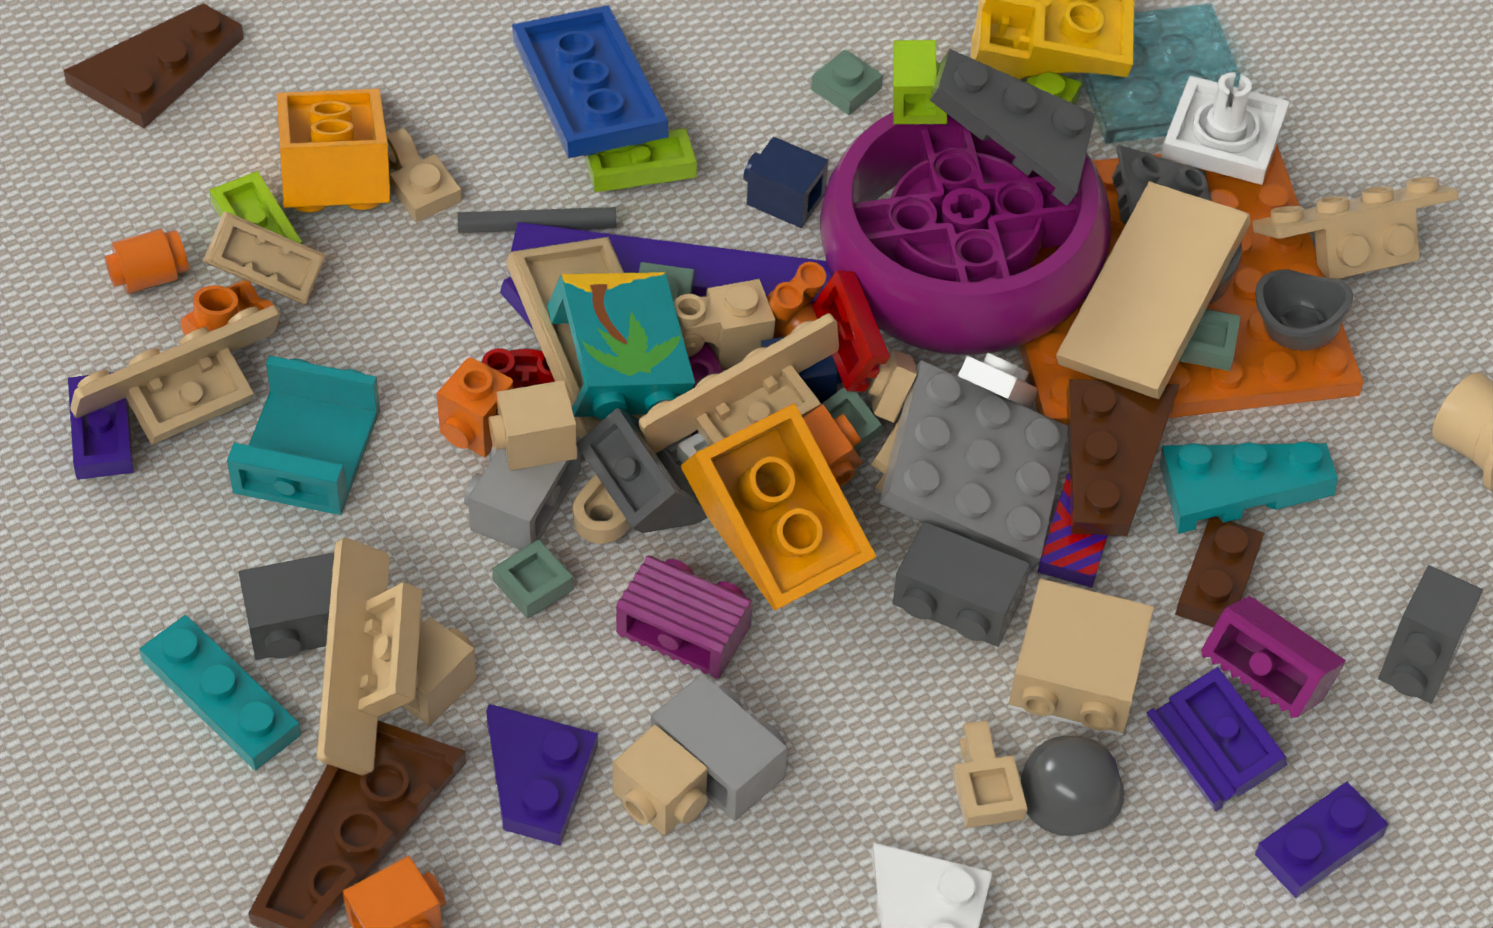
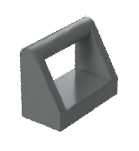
(642, 483)

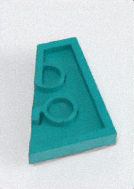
(1235, 477)

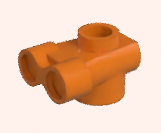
(793, 300)
(218, 304)

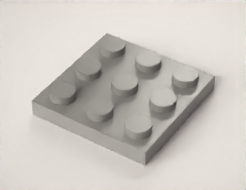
(975, 464)

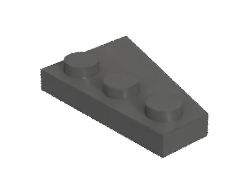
(1026, 121)

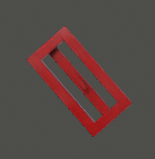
(858, 334)

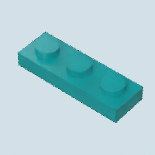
(220, 692)

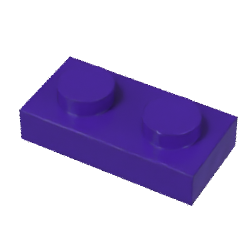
(101, 439)
(1321, 839)

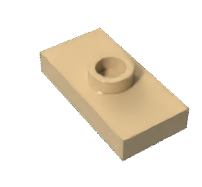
(264, 258)

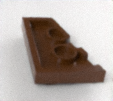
(157, 65)
(1111, 452)

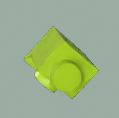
(914, 81)

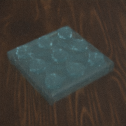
(1166, 51)

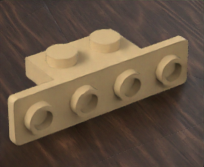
(1361, 231)
(183, 383)
(747, 391)
(367, 654)

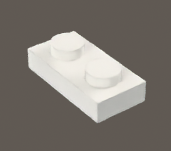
(1000, 378)

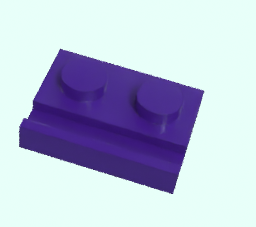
(1217, 738)

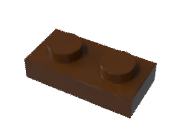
(1219, 571)

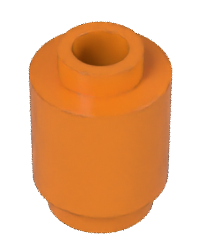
(146, 260)

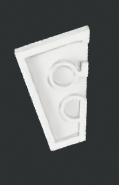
(927, 890)

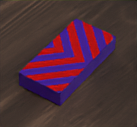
(1067, 554)

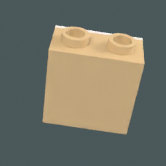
(1080, 657)

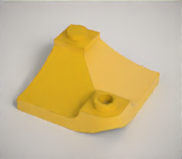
(1055, 36)

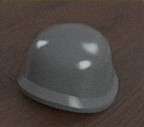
(1302, 308)
(1072, 786)

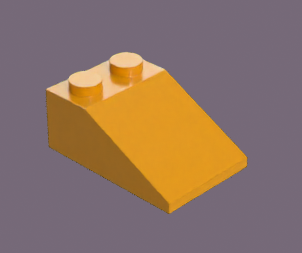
(333, 149)
(778, 507)

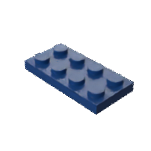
(589, 81)

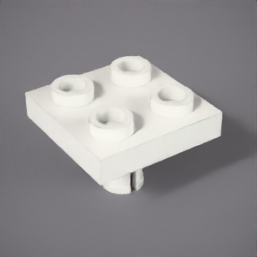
(1225, 128)

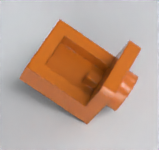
(468, 402)

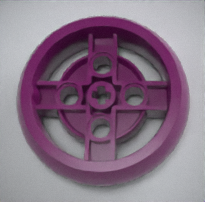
(959, 238)

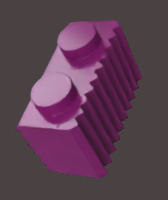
(684, 615)
(1272, 656)

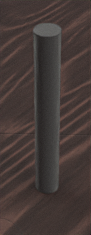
(564, 218)

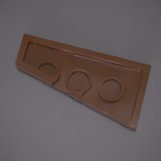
(352, 827)

